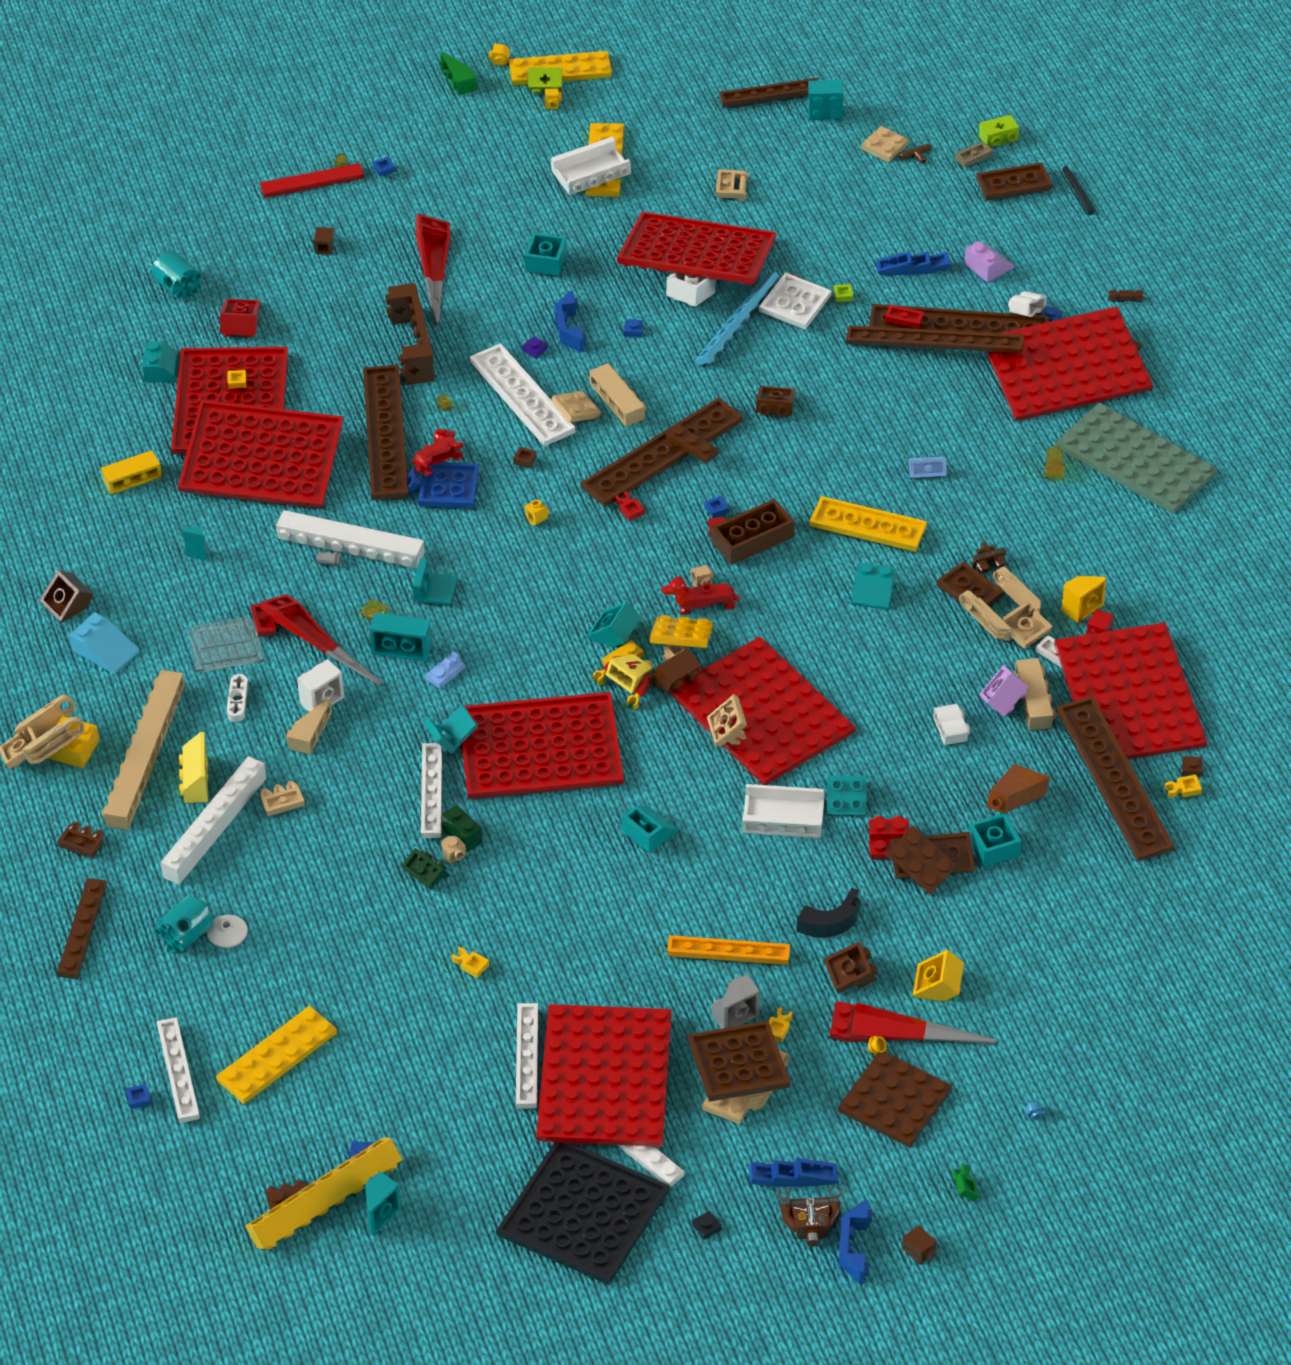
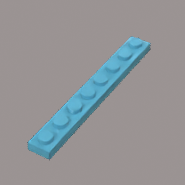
(734, 322)

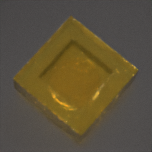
(372, 607)

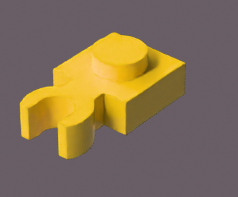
(1185, 786)
(472, 964)
(780, 1025)

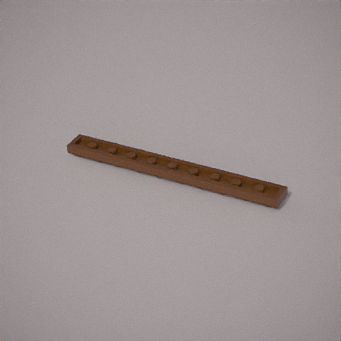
(935, 339)

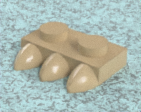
(282, 799)

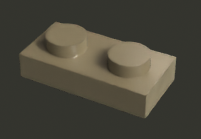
(973, 154)

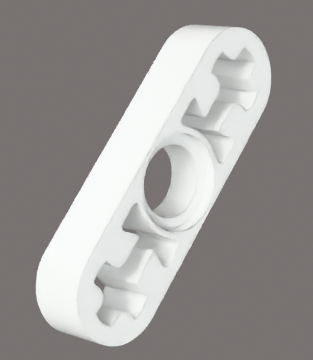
(240, 704)

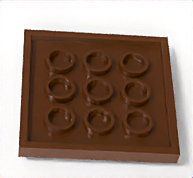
(738, 1061)
(895, 1098)

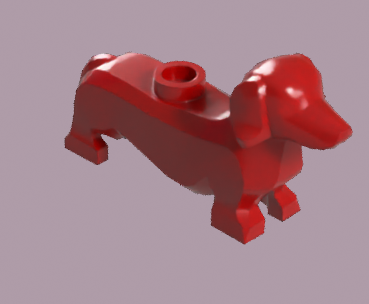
(438, 452)
(700, 596)

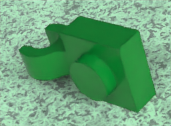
(965, 1184)

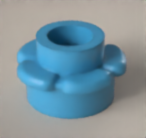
(1035, 1110)

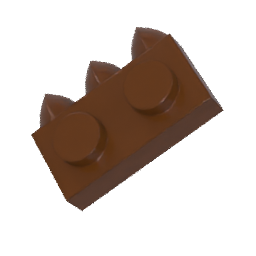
(81, 841)
(276, 1196)

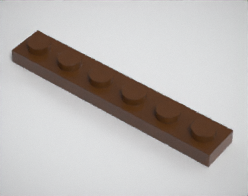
(765, 93)
(82, 928)

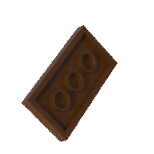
(1013, 181)
(954, 845)

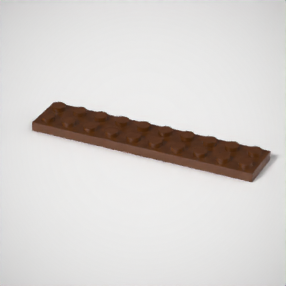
(960, 320)
(385, 432)
(658, 453)
(1115, 778)

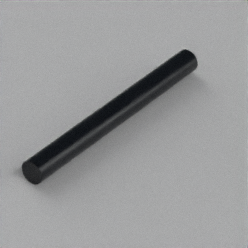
(1078, 190)

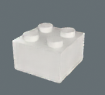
(689, 288)
(320, 684)

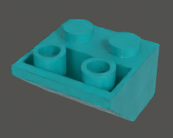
(647, 827)

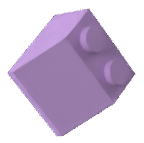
(986, 261)
(1004, 691)

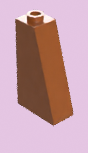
(1017, 788)

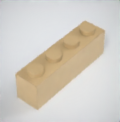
(617, 395)
(1036, 701)

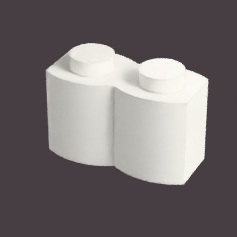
(1027, 303)
(951, 724)

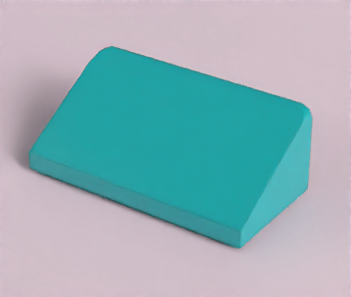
(194, 543)

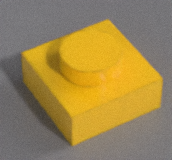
(237, 379)

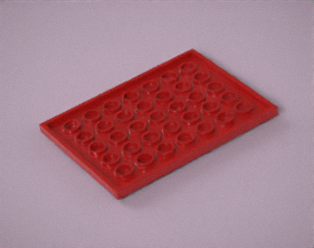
(697, 248)
(1070, 364)
(205, 377)
(261, 454)
(1135, 686)
(782, 710)
(542, 746)
(604, 1075)

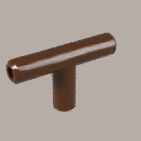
(917, 152)

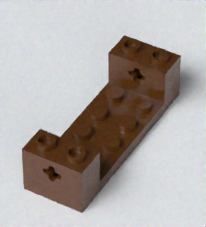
(405, 308)

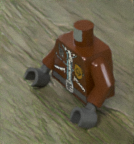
(810, 1216)

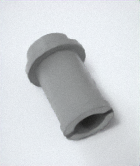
(329, 558)

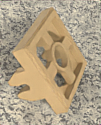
(727, 710)

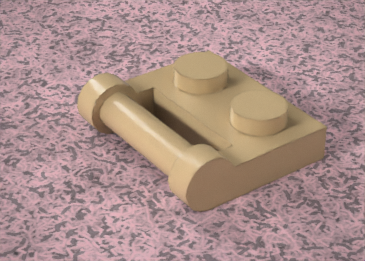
(726, 183)

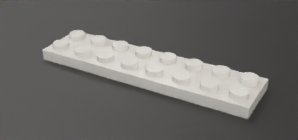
(522, 394)

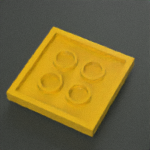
(681, 631)

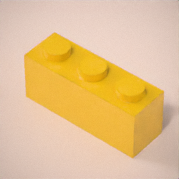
(131, 472)

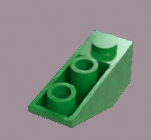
(459, 74)

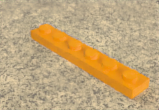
(728, 950)

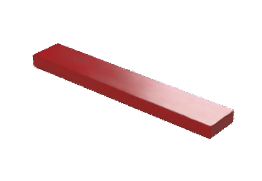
(311, 180)

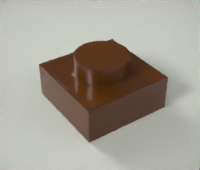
(524, 457)
(1191, 766)

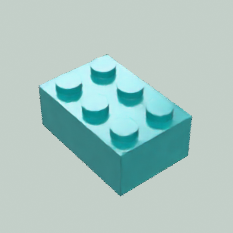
(400, 637)

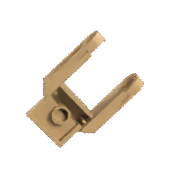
(1022, 624)
(35, 749)
(735, 1108)

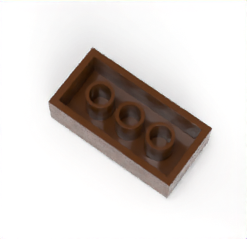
(752, 531)

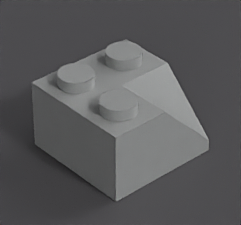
(738, 1005)

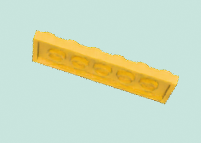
(574, 66)
(599, 132)
(868, 523)
(276, 1054)

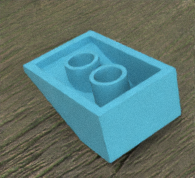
(103, 643)

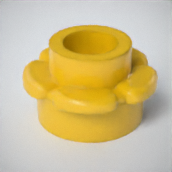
(876, 1044)

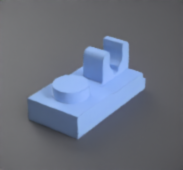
(927, 467)
(445, 670)

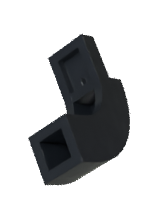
(831, 922)

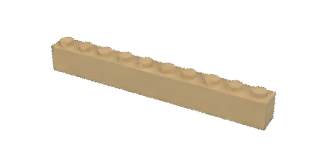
(143, 750)

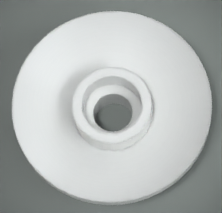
(230, 936)

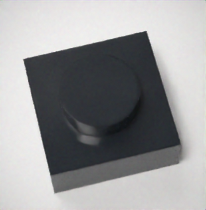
(706, 1225)

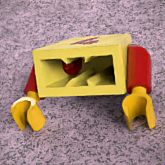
(629, 673)

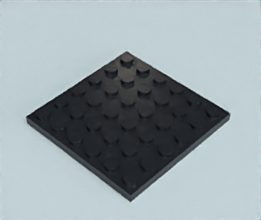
(583, 1211)

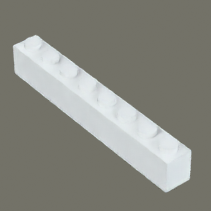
(350, 539)
(213, 820)

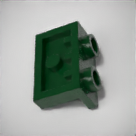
(423, 868)

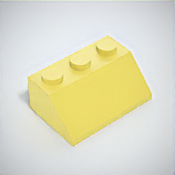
(194, 770)

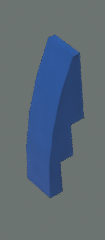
(910, 265)
(796, 1174)

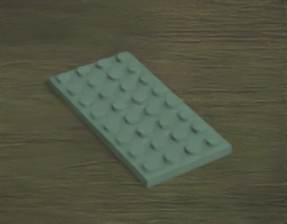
(1136, 458)

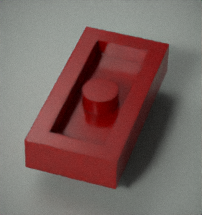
(904, 316)
(263, 622)

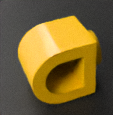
(499, 54)
(552, 98)
(536, 512)

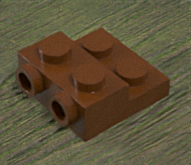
(775, 401)
(851, 967)

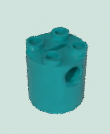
(176, 275)
(184, 923)

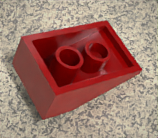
(239, 317)

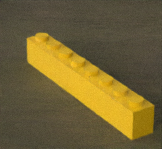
(323, 1193)

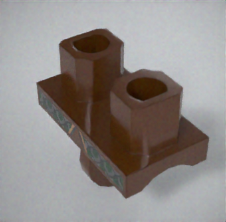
(987, 555)

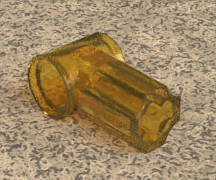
(1054, 466)

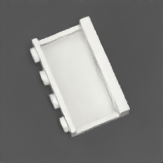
(590, 166)
(783, 811)

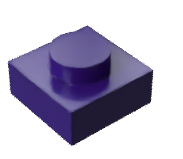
(534, 347)

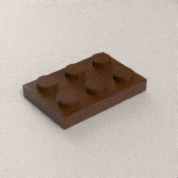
(966, 578)
(921, 860)

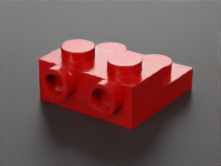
(882, 831)

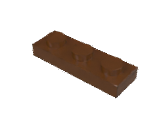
(692, 443)

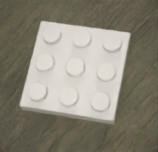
(795, 301)

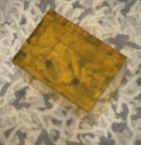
(341, 160)
(444, 402)

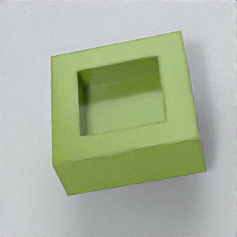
(843, 293)

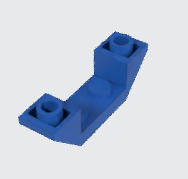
(569, 336)
(851, 1262)

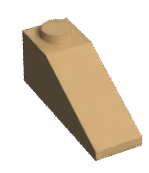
(309, 728)

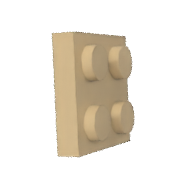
(884, 144)
(576, 406)

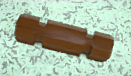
(1125, 295)

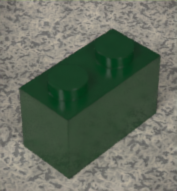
(460, 824)

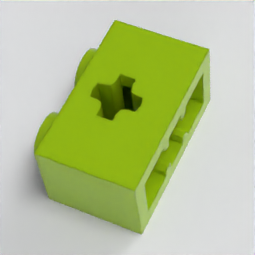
(536, 77)
(999, 131)

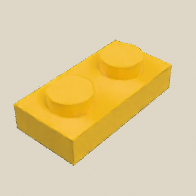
(626, 649)

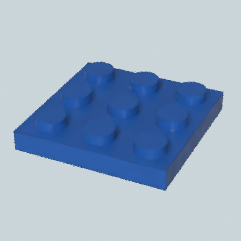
(449, 485)

